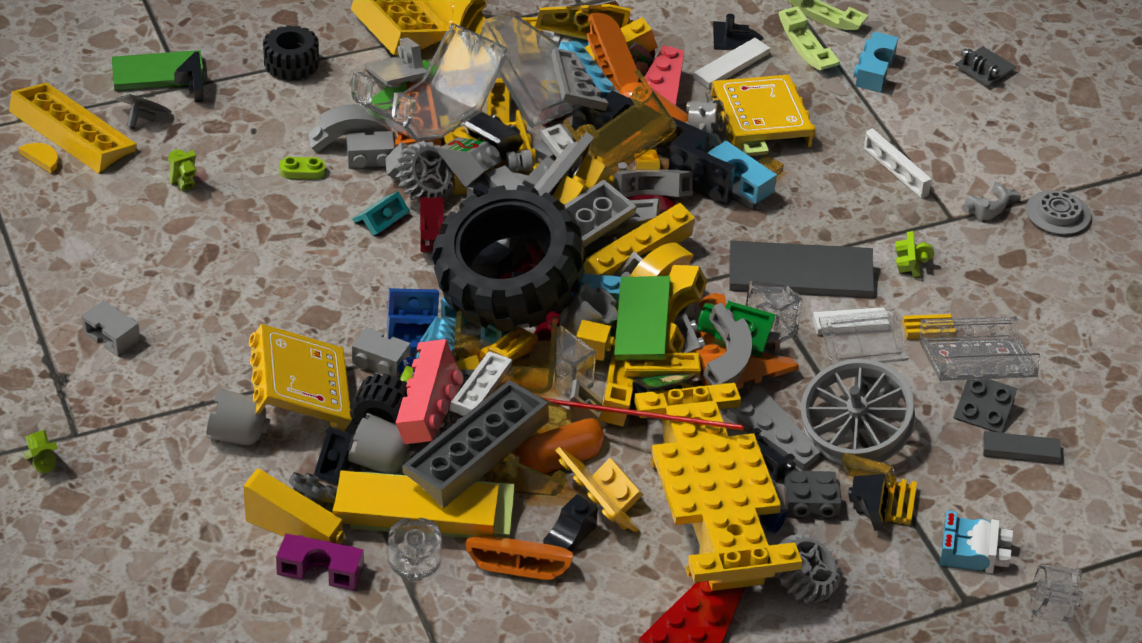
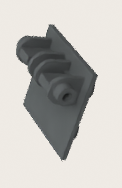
(984, 65)
(986, 404)

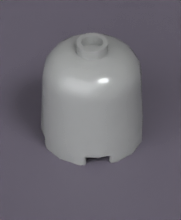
(589, 305)
(236, 419)
(379, 446)

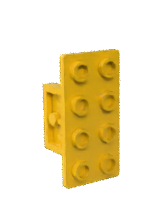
(606, 487)

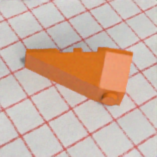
(756, 366)

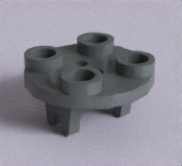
(310, 486)

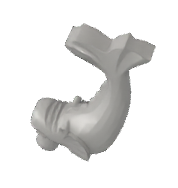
(986, 209)

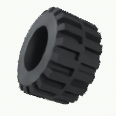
(291, 52)
(379, 397)

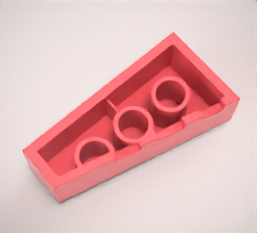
(666, 73)
(428, 392)

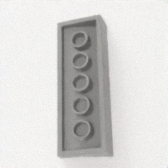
(565, 164)

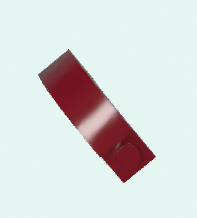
(430, 221)

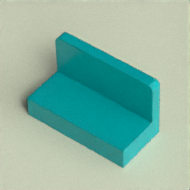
(383, 213)

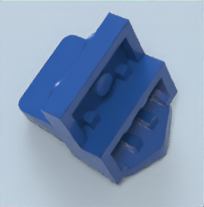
(411, 314)

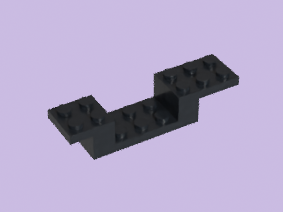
(684, 149)

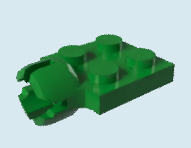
(758, 321)

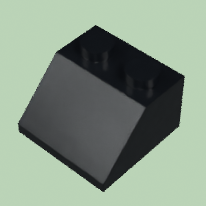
(495, 132)

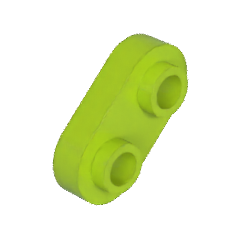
(302, 168)

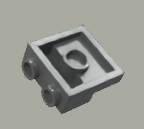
(811, 494)

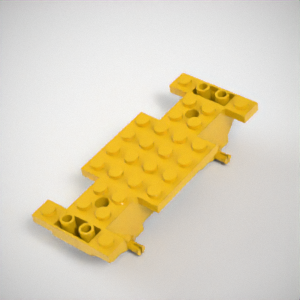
(717, 487)

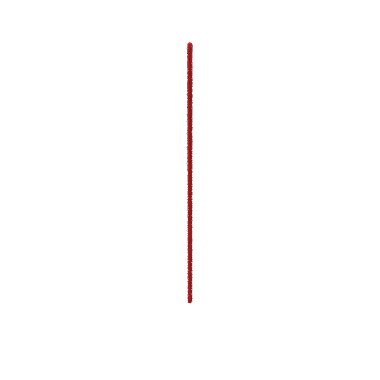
(647, 414)

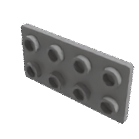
(399, 69)

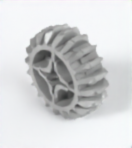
(421, 168)
(819, 571)

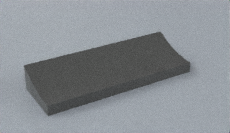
(803, 268)
(477, 442)

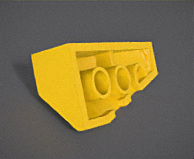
(574, 19)

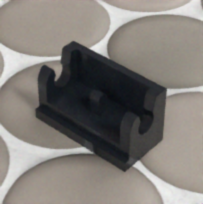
(774, 461)

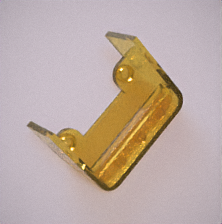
(632, 131)
(531, 374)

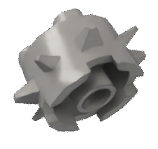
(708, 117)

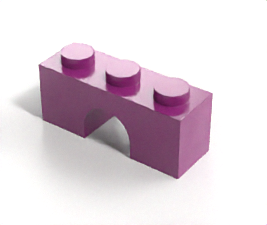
(301, 553)

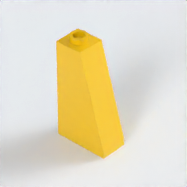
(284, 510)

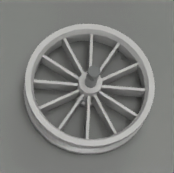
(858, 411)

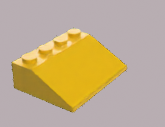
(401, 19)

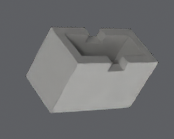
(369, 150)
(111, 327)
(379, 353)

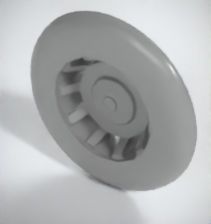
(1058, 212)

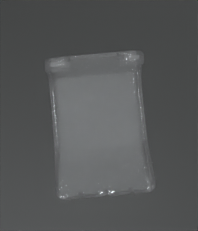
(449, 92)

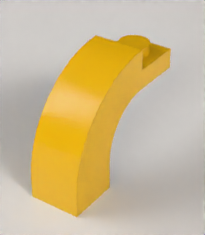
(661, 260)

